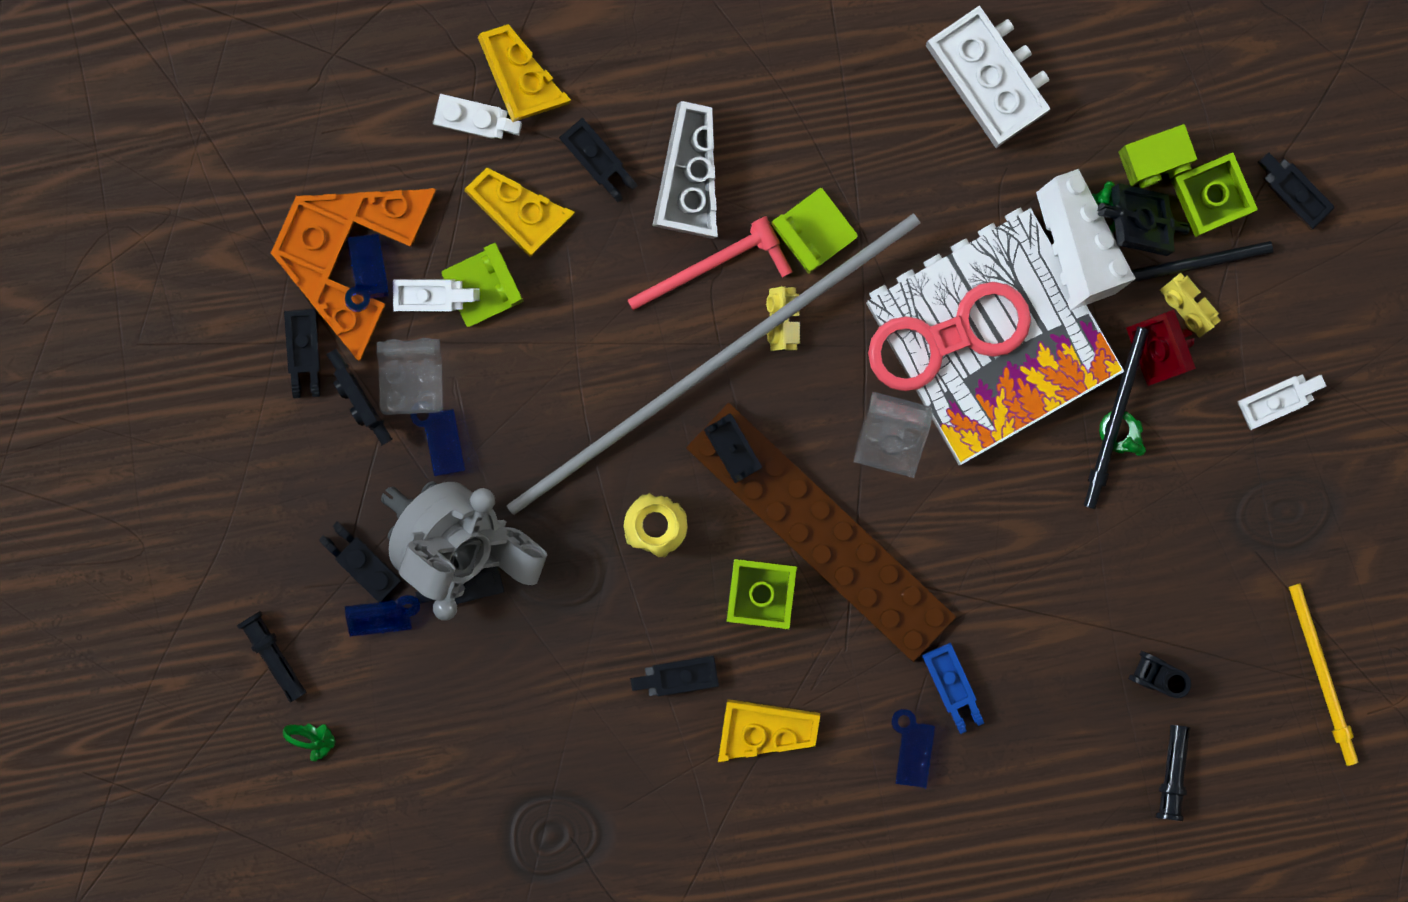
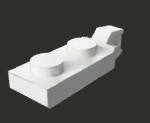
(474, 118)
(431, 294)
(1279, 400)

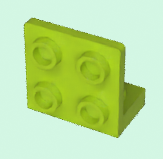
(814, 230)
(495, 282)

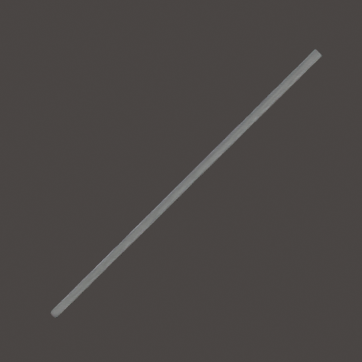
(713, 364)

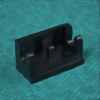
(733, 448)

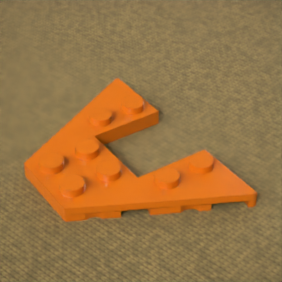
(316, 235)

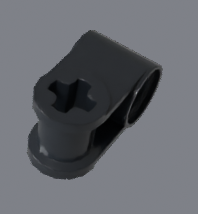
(1158, 675)

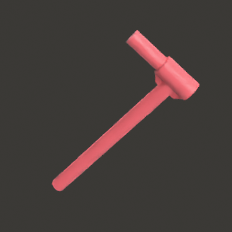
(761, 236)

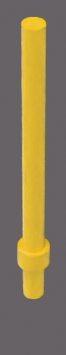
(1342, 732)

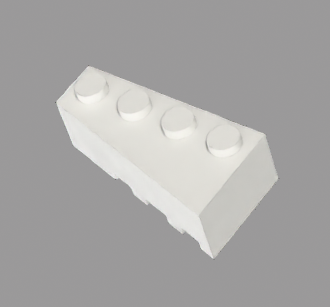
(688, 184)
(1082, 241)

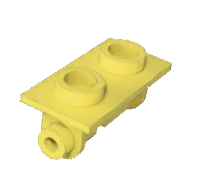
(1180, 295)
(787, 334)

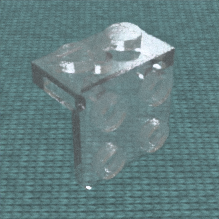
(410, 376)

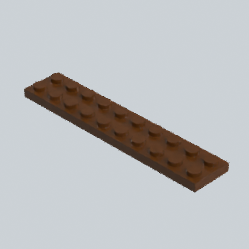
(831, 542)

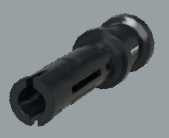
(264, 643)
(1173, 789)

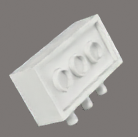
(990, 75)

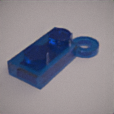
(367, 271)
(443, 441)
(381, 616)
(914, 750)

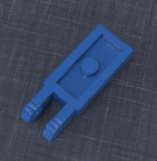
(952, 684)

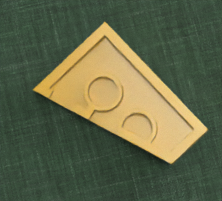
(519, 77)
(519, 212)
(764, 729)

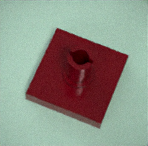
(1165, 349)

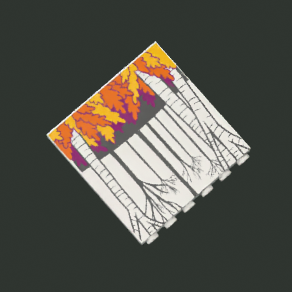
(986, 397)

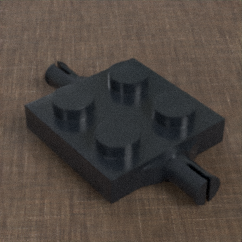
(1143, 219)
(350, 388)

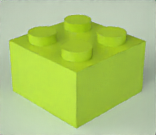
(1158, 155)
(1214, 194)
(761, 594)

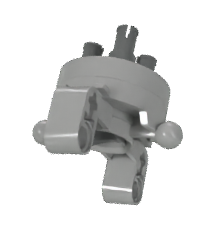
(450, 537)

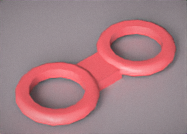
(949, 336)

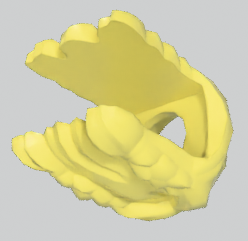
(673, 536)

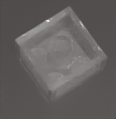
(893, 434)

